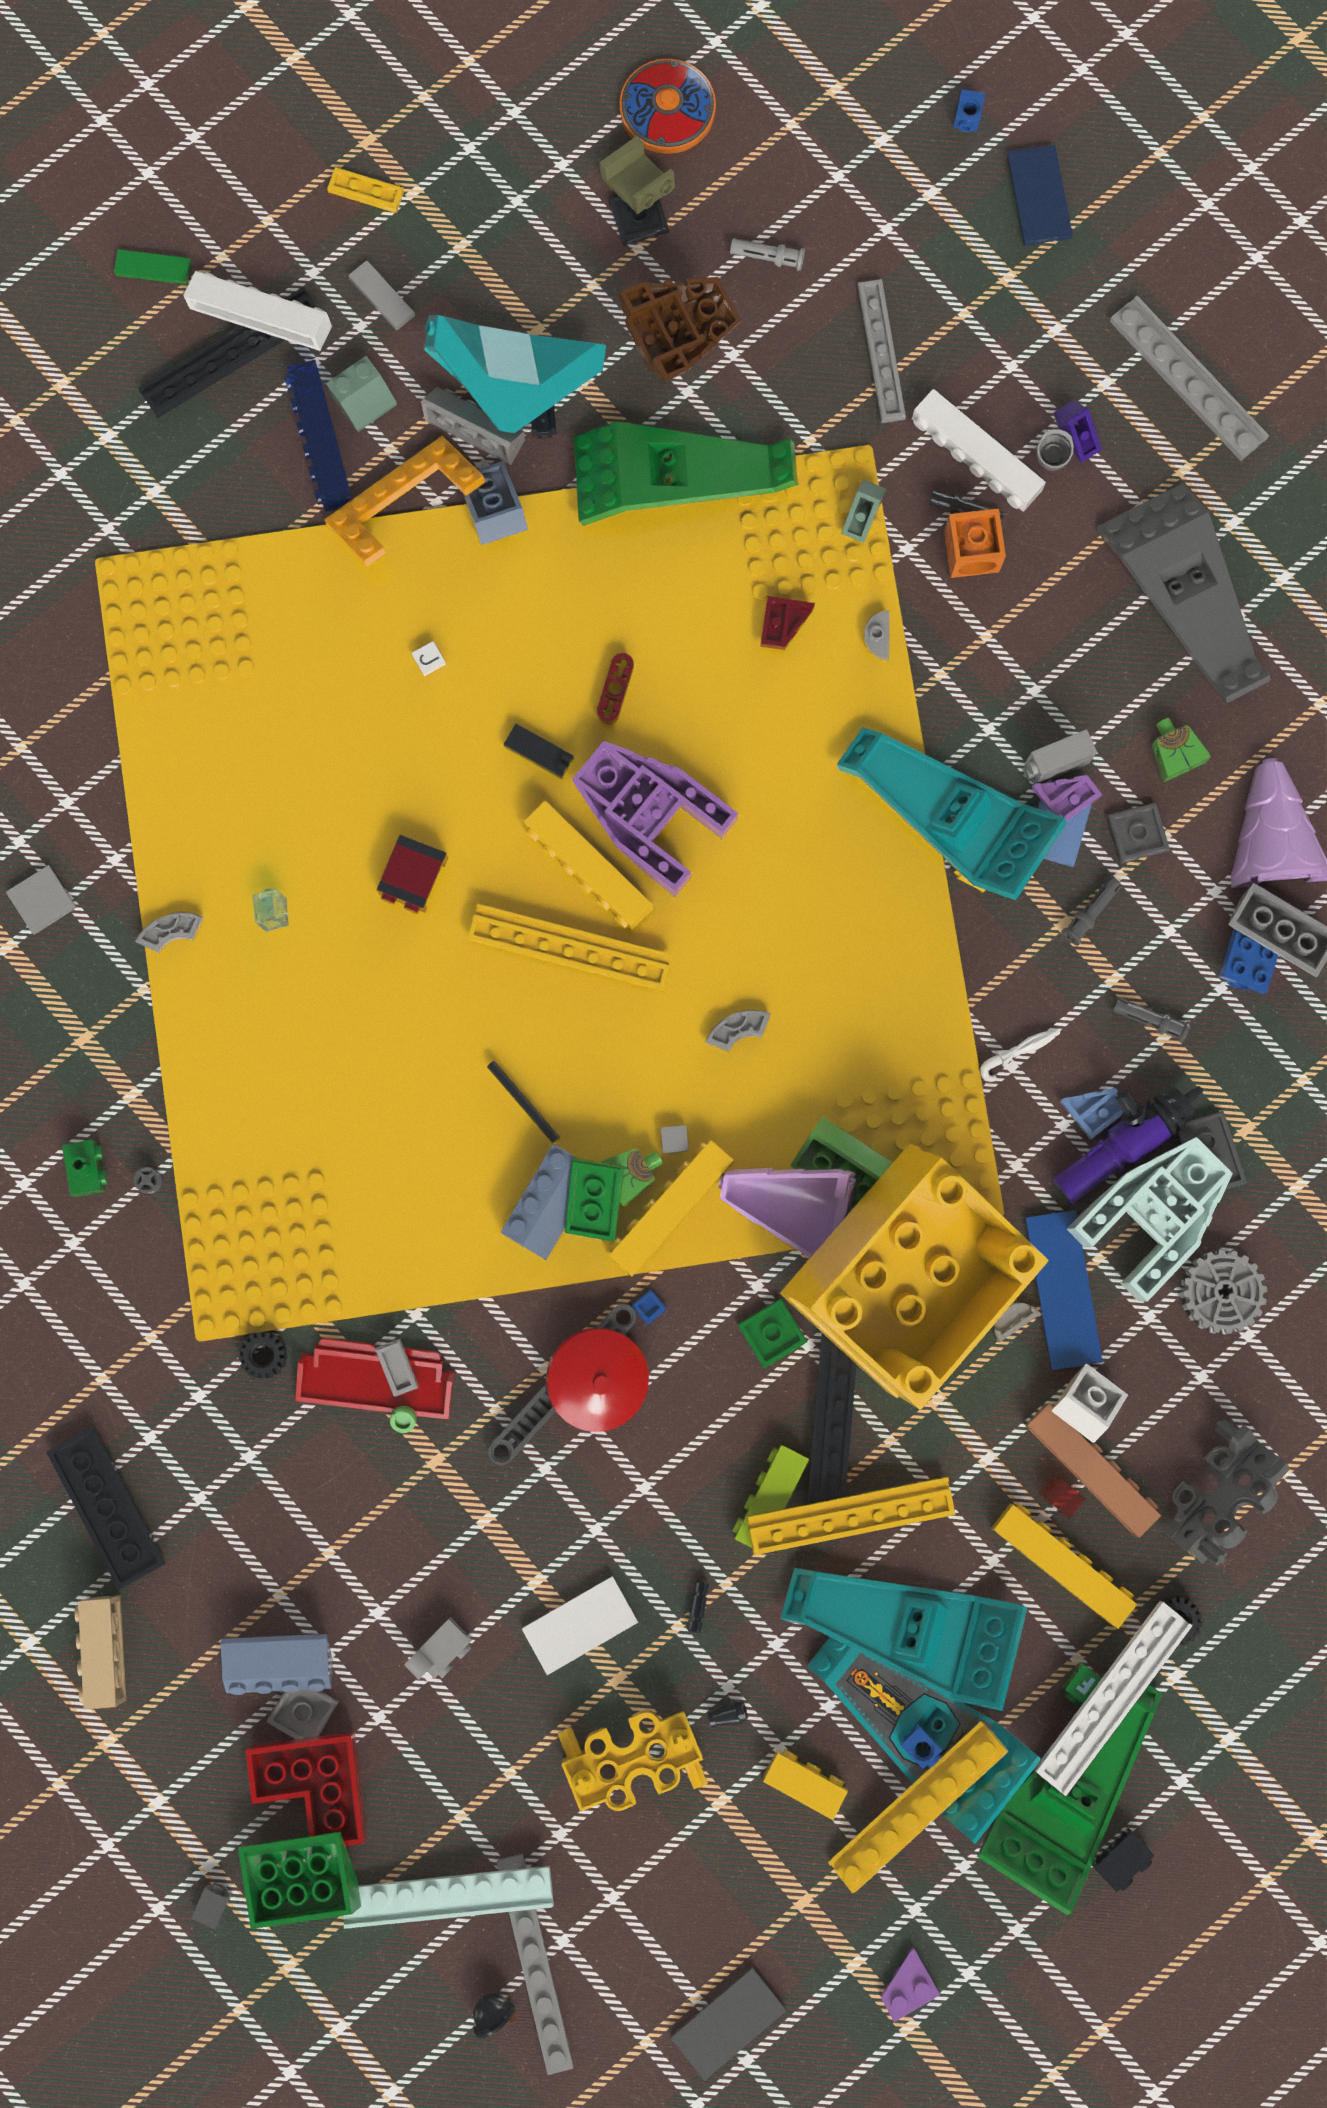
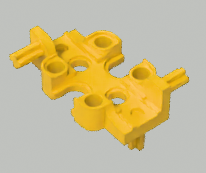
(584, 1766)

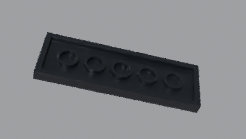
(106, 1508)

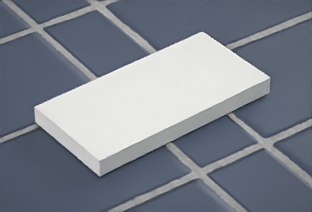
(579, 1625)

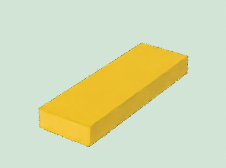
(365, 190)

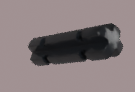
(698, 1606)

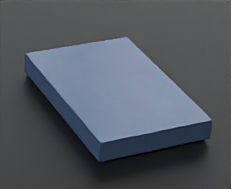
(1068, 842)

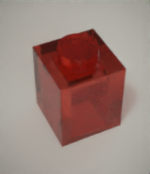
(1062, 1497)

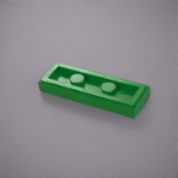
(152, 267)

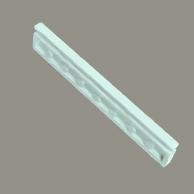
(453, 1897)

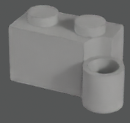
(439, 1651)

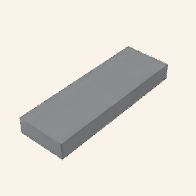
(381, 295)

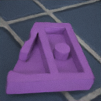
(1067, 796)
(909, 1987)

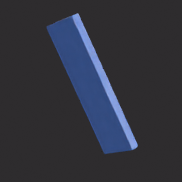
(1064, 1292)

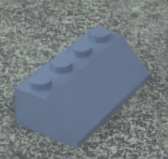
(543, 1206)
(276, 1664)

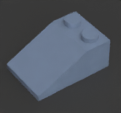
(495, 505)

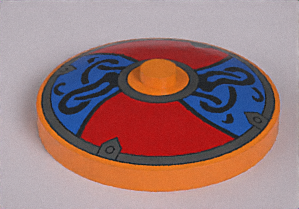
(667, 105)

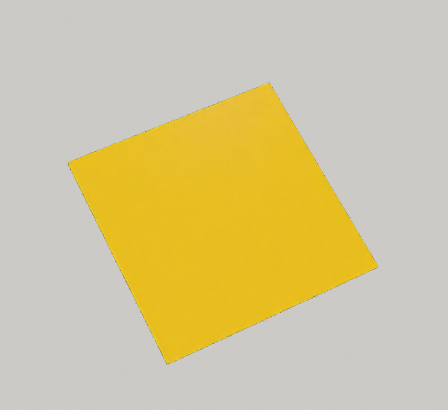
(335, 1069)

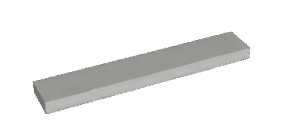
(881, 351)

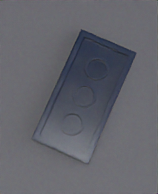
(1039, 195)

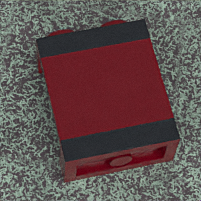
(411, 874)

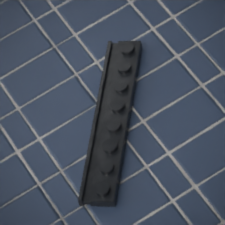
(211, 364)
(831, 1424)

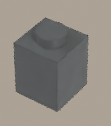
(212, 1905)

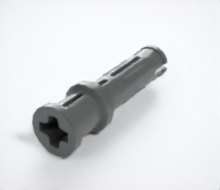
(1086, 919)
(1163, 1023)

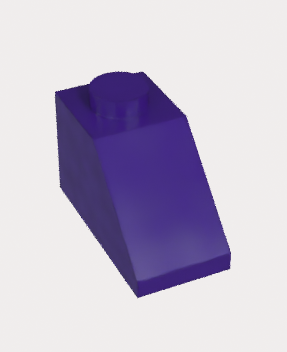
(1077, 422)

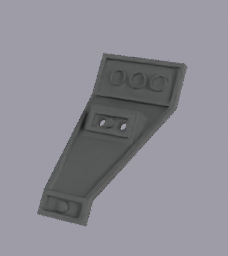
(1181, 569)

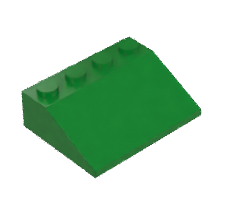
(298, 1880)

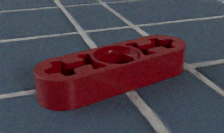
(616, 707)

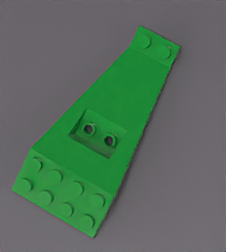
(629, 469)
(1053, 1838)

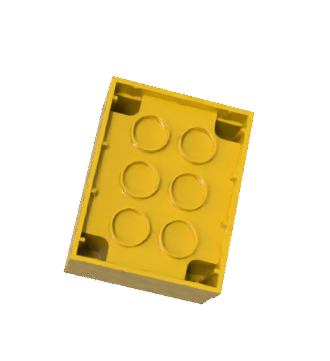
(914, 1276)

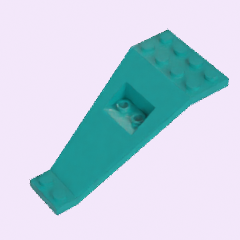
(991, 835)
(961, 1643)

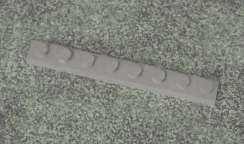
(539, 1981)

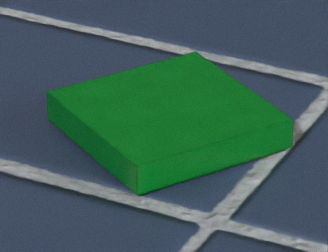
(772, 1333)

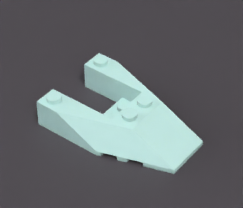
(1170, 1201)

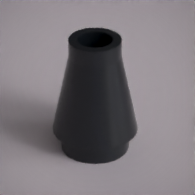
(729, 1714)

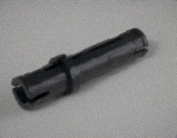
(955, 504)

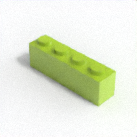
(774, 1488)

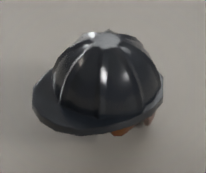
(492, 2014)

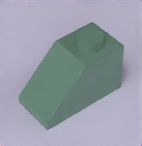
(863, 511)

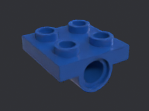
(1248, 964)

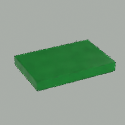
(594, 1199)

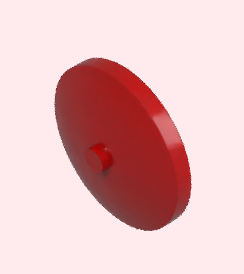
(597, 1379)

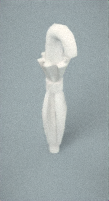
(1004, 1056)

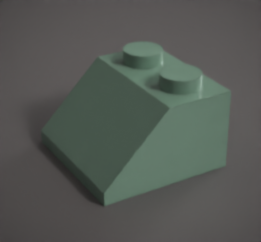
(361, 394)

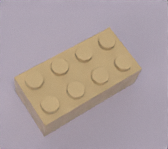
(101, 1652)

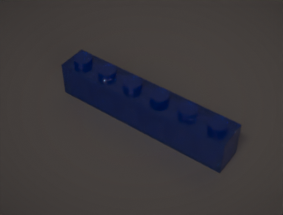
(319, 434)

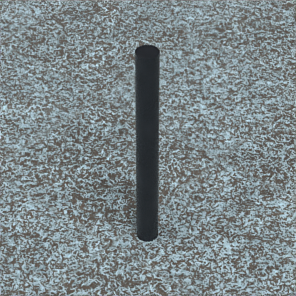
(523, 1102)

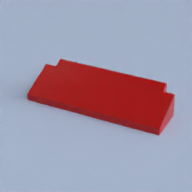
(353, 1377)

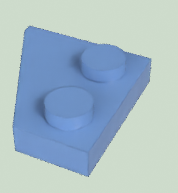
(1093, 1110)

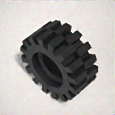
(248, 1348)
(1191, 1612)

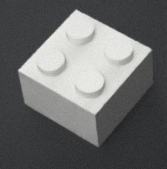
(1089, 1403)

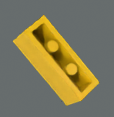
(805, 1783)

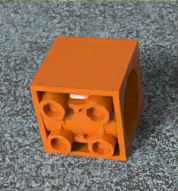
(974, 543)

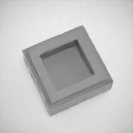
(674, 1139)

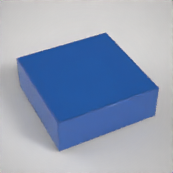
(649, 1307)

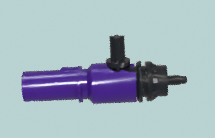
(1129, 1141)

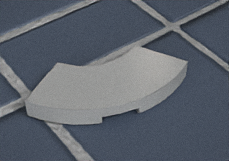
(169, 928)
(736, 1027)

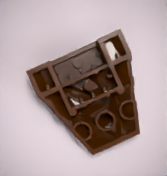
(677, 322)

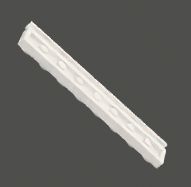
(1112, 1698)

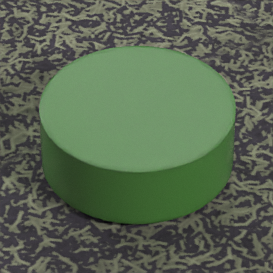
(403, 1419)

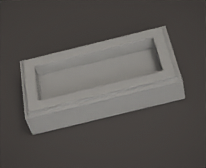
(397, 1367)

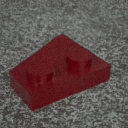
(783, 621)

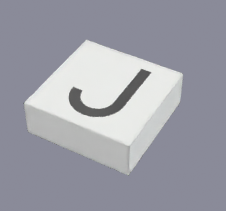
(428, 658)

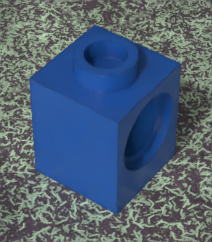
(972, 102)
(918, 1735)

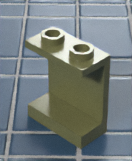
(636, 176)

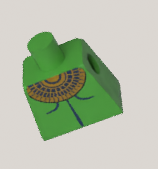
(1177, 750)
(637, 1172)

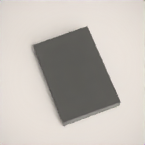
(1216, 1136)

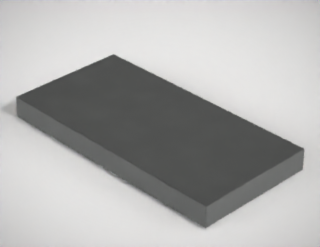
(728, 2023)

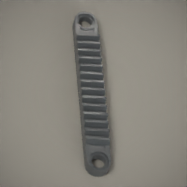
(540, 1409)

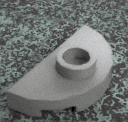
(877, 635)
(1013, 1319)

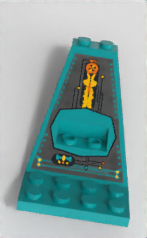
(894, 1704)

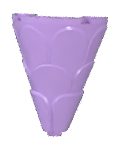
(1276, 833)
(791, 1203)

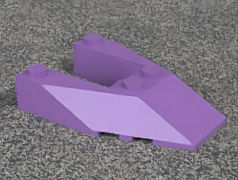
(636, 801)

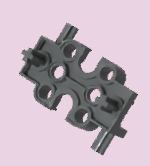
(1243, 1458)

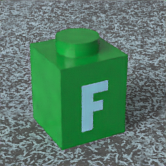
(1080, 1684)

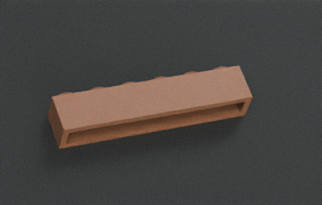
(1094, 1471)

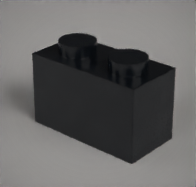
(1123, 1860)

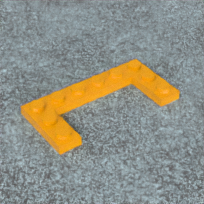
(348, 519)

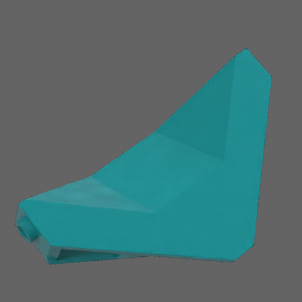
(510, 371)

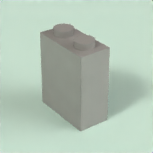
(1060, 758)

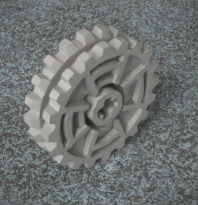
(1243, 1289)

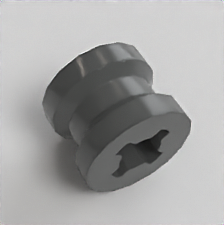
(144, 1177)

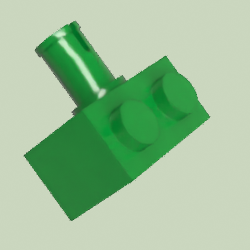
(85, 1168)

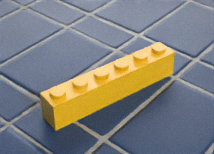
(588, 866)
(671, 1208)
(1064, 1566)

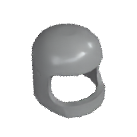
(1054, 449)

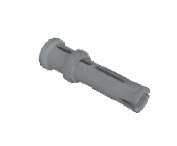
(779, 255)

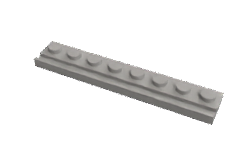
(1189, 378)

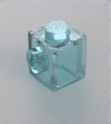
(270, 909)

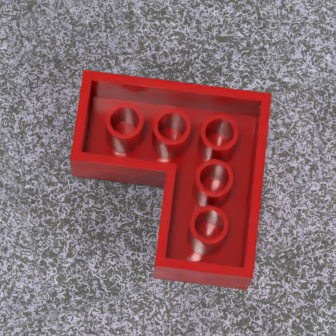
(321, 1771)

